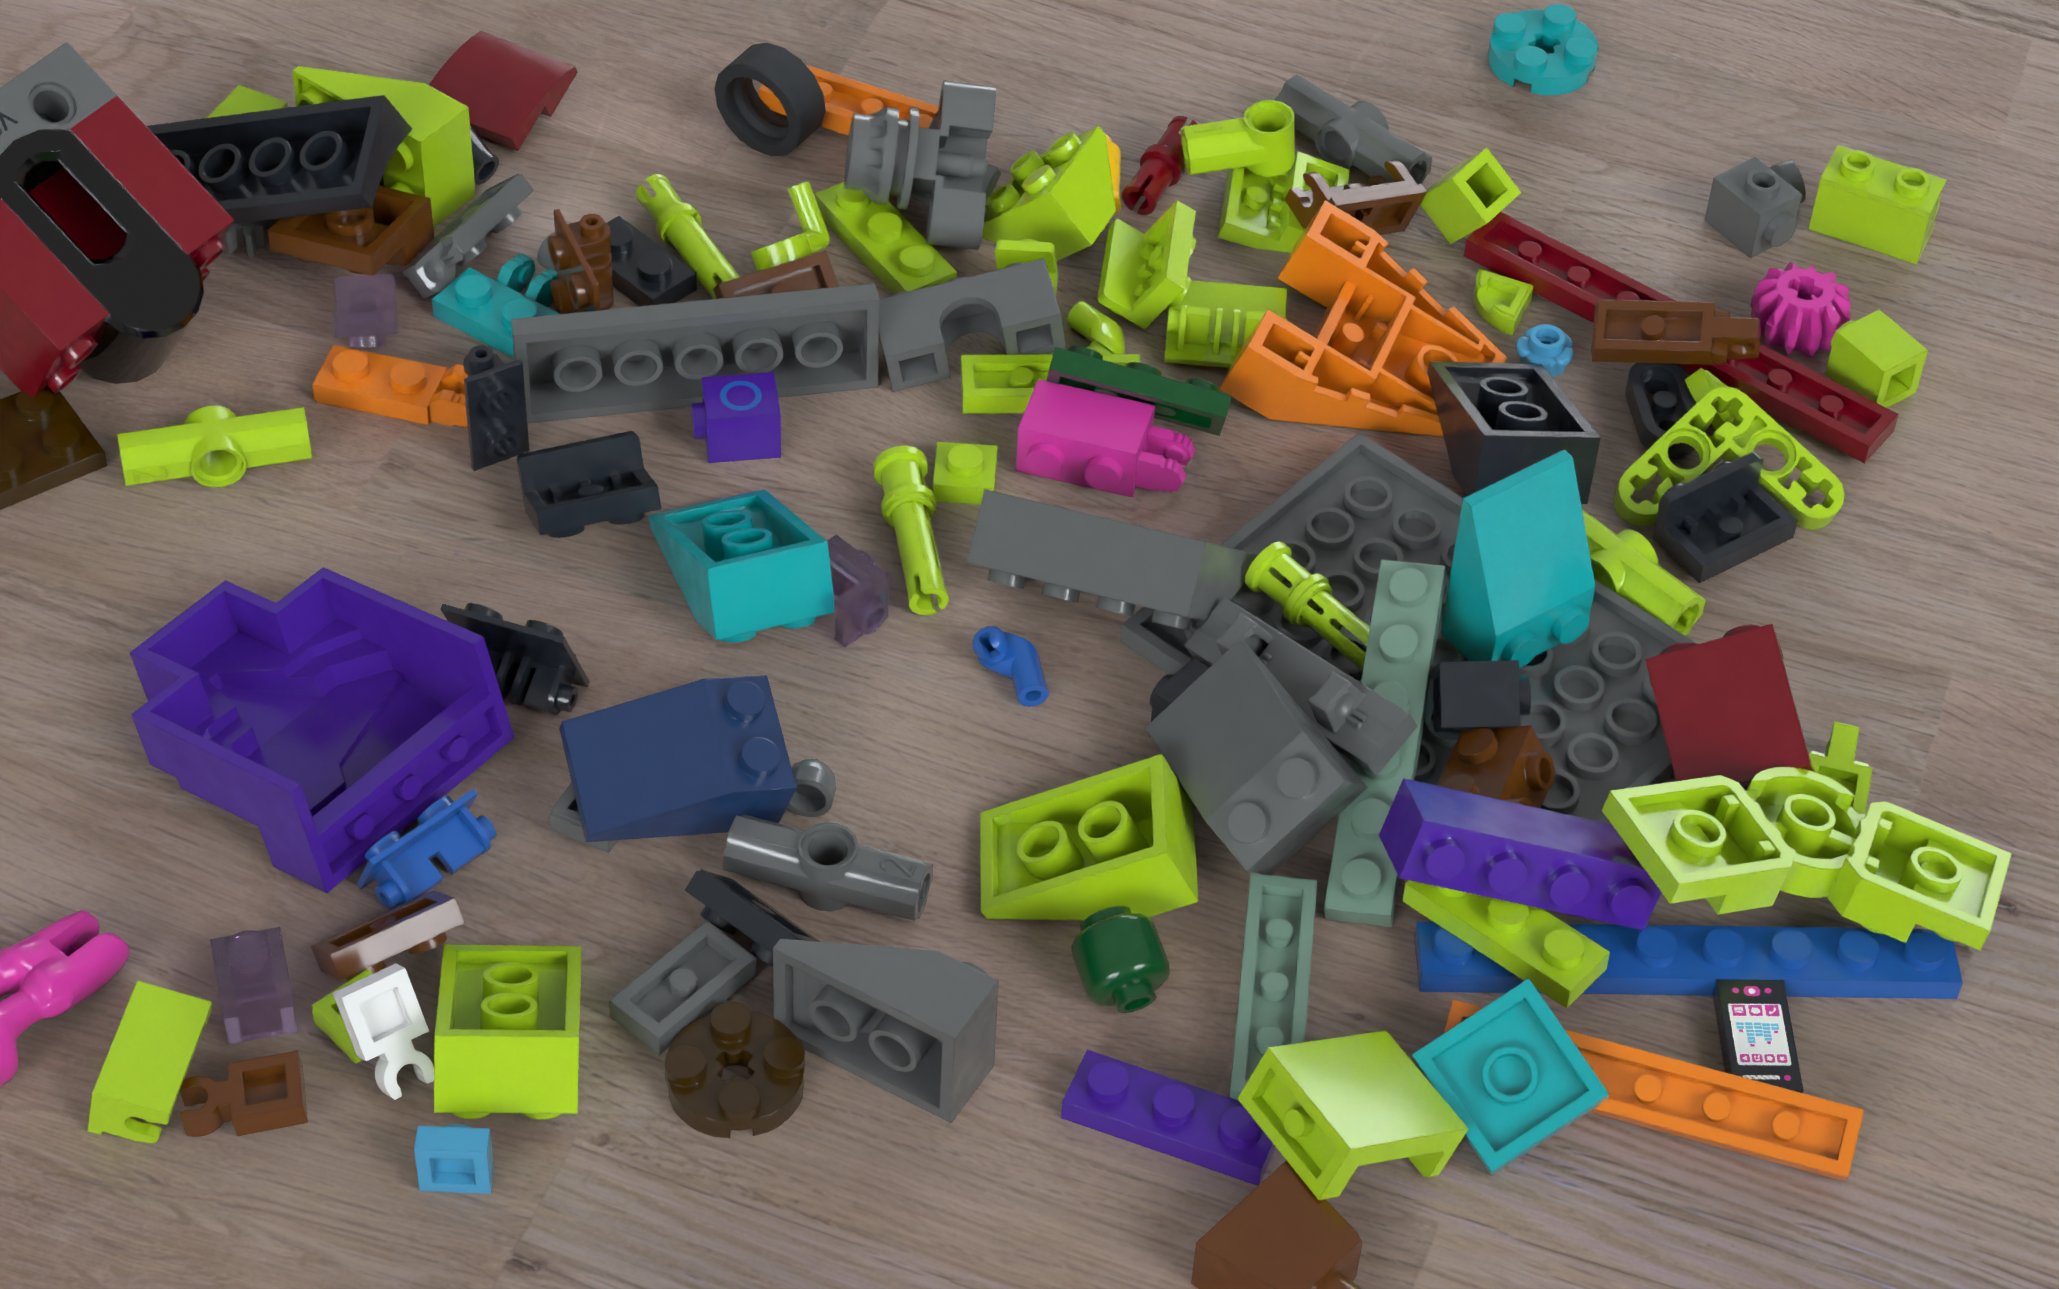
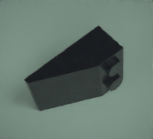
(1506, 420)

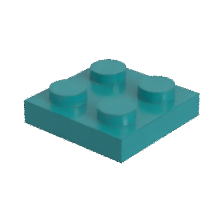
(1511, 1076)

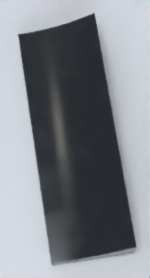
(290, 157)

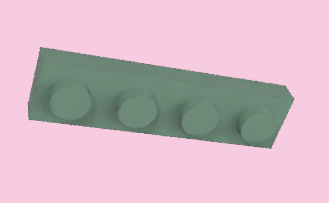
(1273, 970)

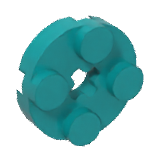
(1520, 47)

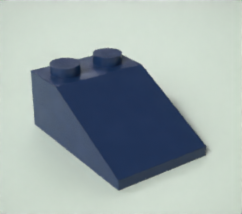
(680, 761)

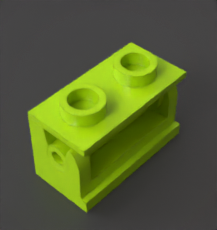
(1877, 204)

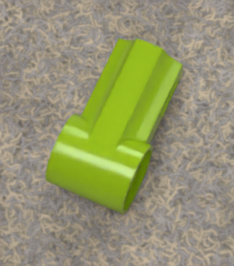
(1257, 141)

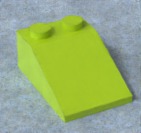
(1091, 847)
(508, 1031)

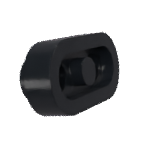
(1657, 401)

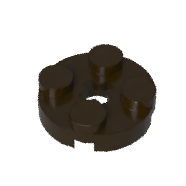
(727, 1039)

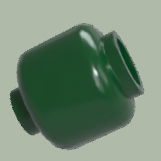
(1120, 959)

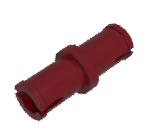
(1160, 167)

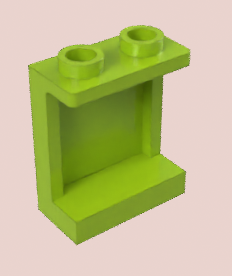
(1349, 1107)

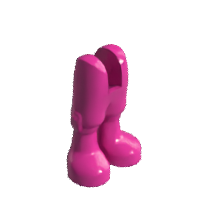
(52, 975)

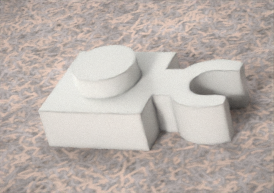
(382, 1021)

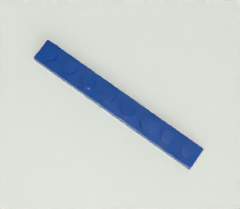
(1693, 957)

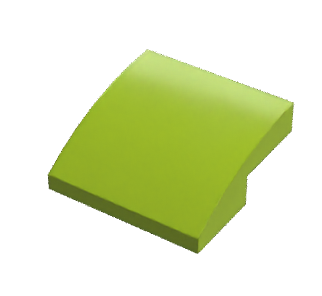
(1256, 208)

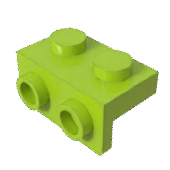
(1149, 269)

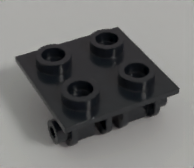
(537, 649)

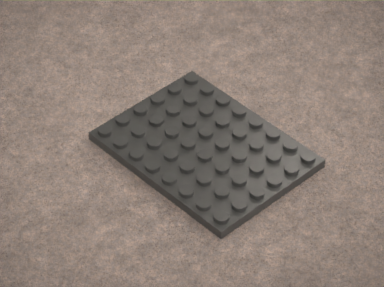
(1369, 506)

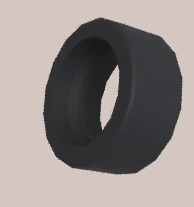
(791, 84)

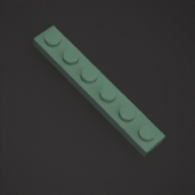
(1398, 668)

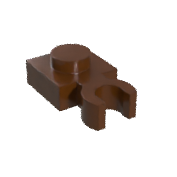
(256, 1097)

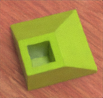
(1055, 195)

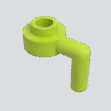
(812, 240)

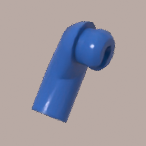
(1014, 659)

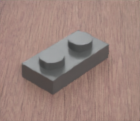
(682, 987)

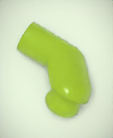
(1102, 331)

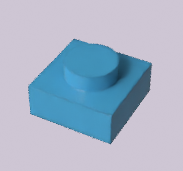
(454, 1159)

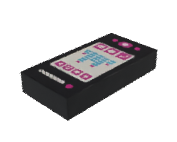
(1757, 1032)

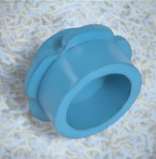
(1546, 346)

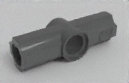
(1350, 134)
(827, 866)

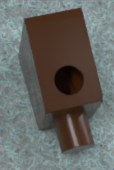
(1279, 1241)

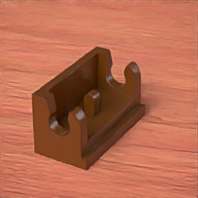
(1375, 203)

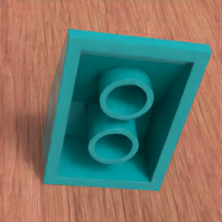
(746, 564)
(1520, 566)

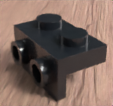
(586, 484)
(1721, 519)

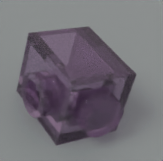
(254, 985)

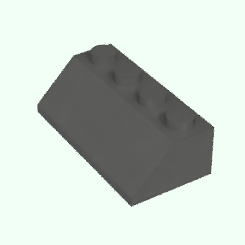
(1104, 558)

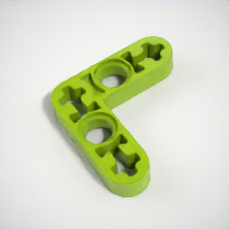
(1729, 442)

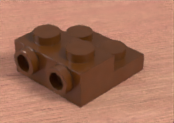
(359, 238)

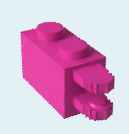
(1099, 442)

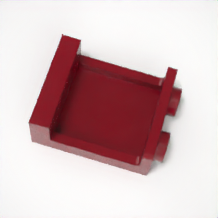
(1728, 706)

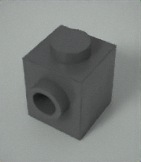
(1753, 207)

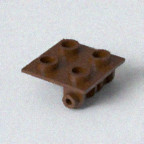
(583, 264)

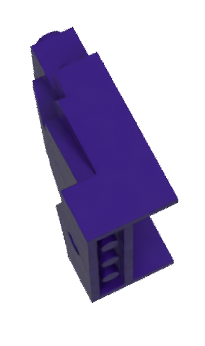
(318, 715)

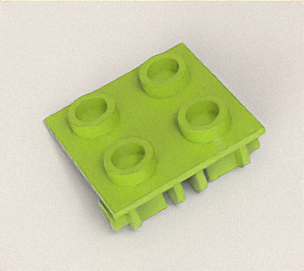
(1217, 321)

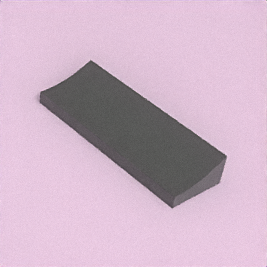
(660, 352)

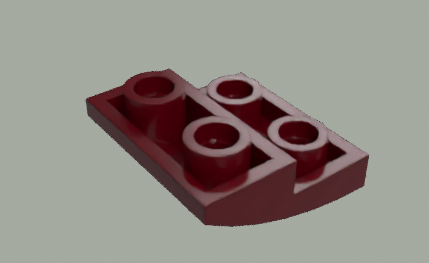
(503, 86)

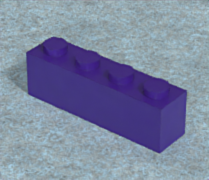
(1516, 854)

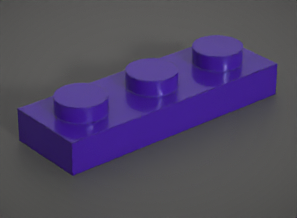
(1167, 1117)

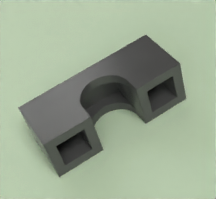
(1007, 303)

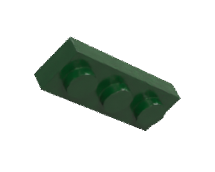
(1188, 403)

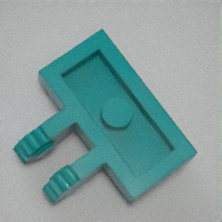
(487, 305)

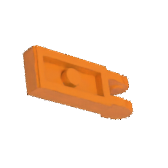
(392, 387)

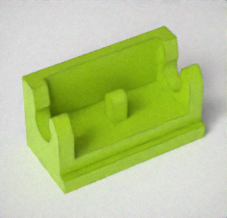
(147, 1062)

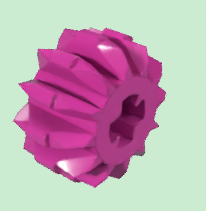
(1800, 308)

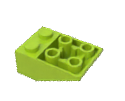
(433, 157)

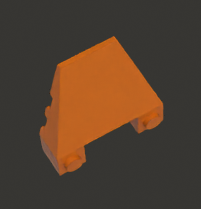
(1370, 347)

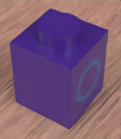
(738, 417)

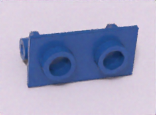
(404, 862)

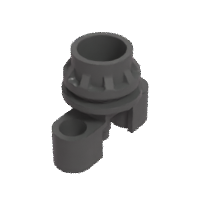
(948, 162)

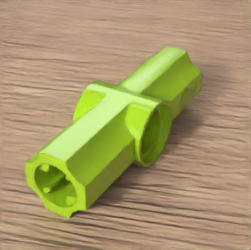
(214, 446)
(1631, 569)

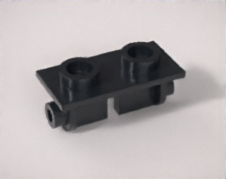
(494, 407)

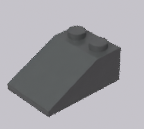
(1253, 761)
(891, 1017)

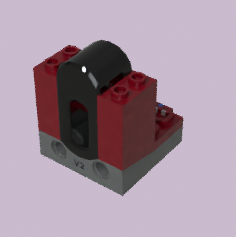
(95, 233)

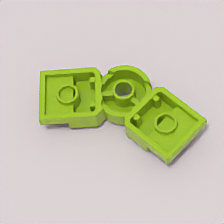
(1807, 840)

